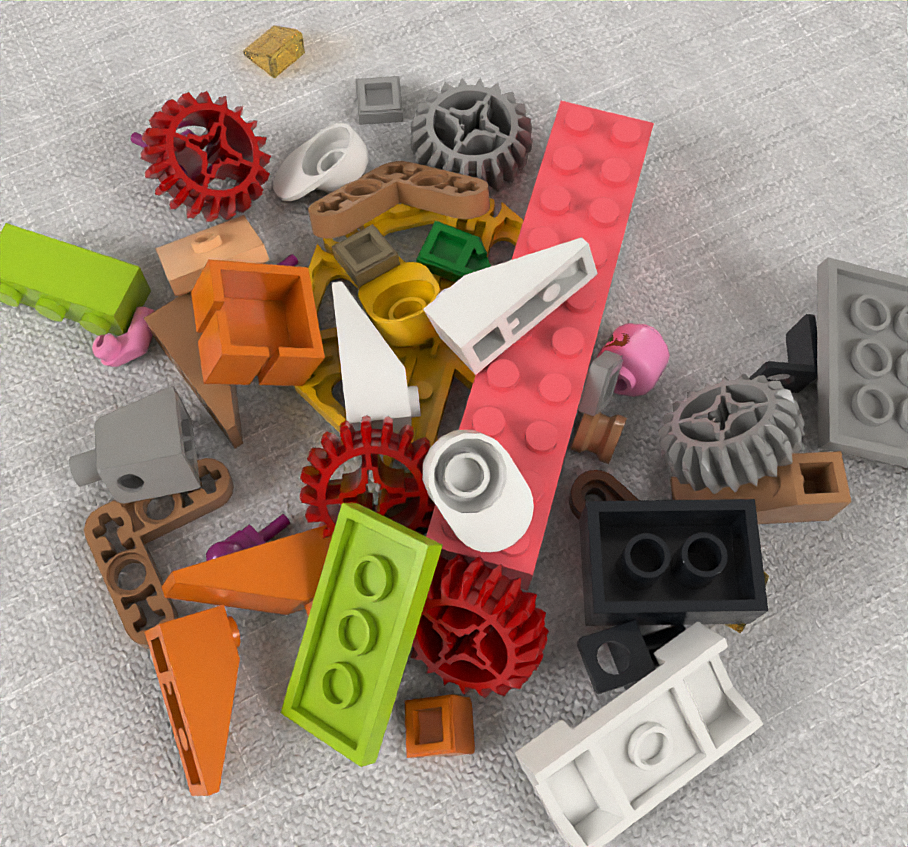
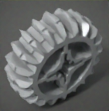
(470, 125)
(731, 433)

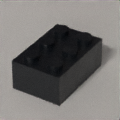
(671, 562)

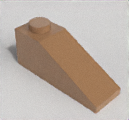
(176, 334)

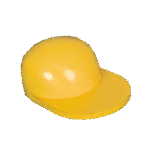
(397, 303)

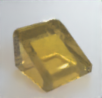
(276, 49)

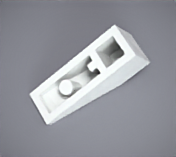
(503, 302)
(370, 370)

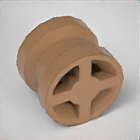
(599, 435)

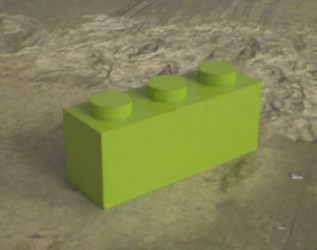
(69, 281)

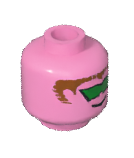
(643, 358)

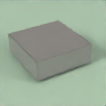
(379, 100)
(600, 383)

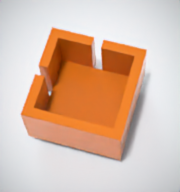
(256, 324)

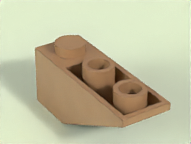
(802, 492)

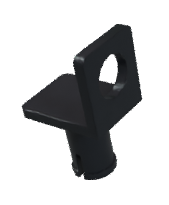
(802, 357)
(630, 651)

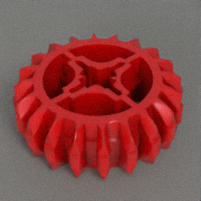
(230, 150)
(394, 484)
(479, 628)

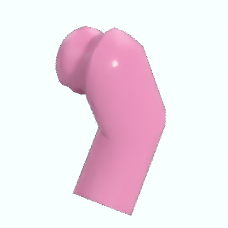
(125, 347)

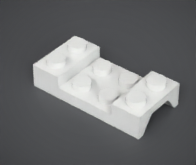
(640, 743)

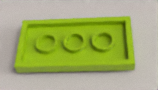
(360, 631)

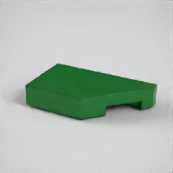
(452, 252)

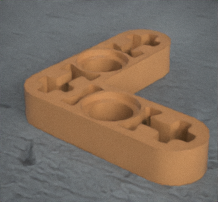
(393, 184)
(139, 530)

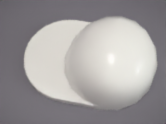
(322, 162)
(478, 490)

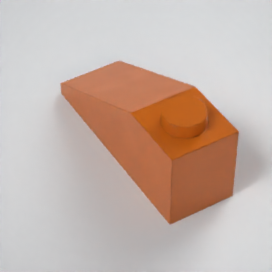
(263, 578)
(198, 678)

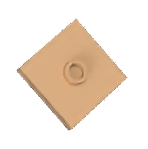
(227, 241)

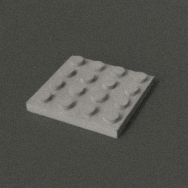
(862, 362)

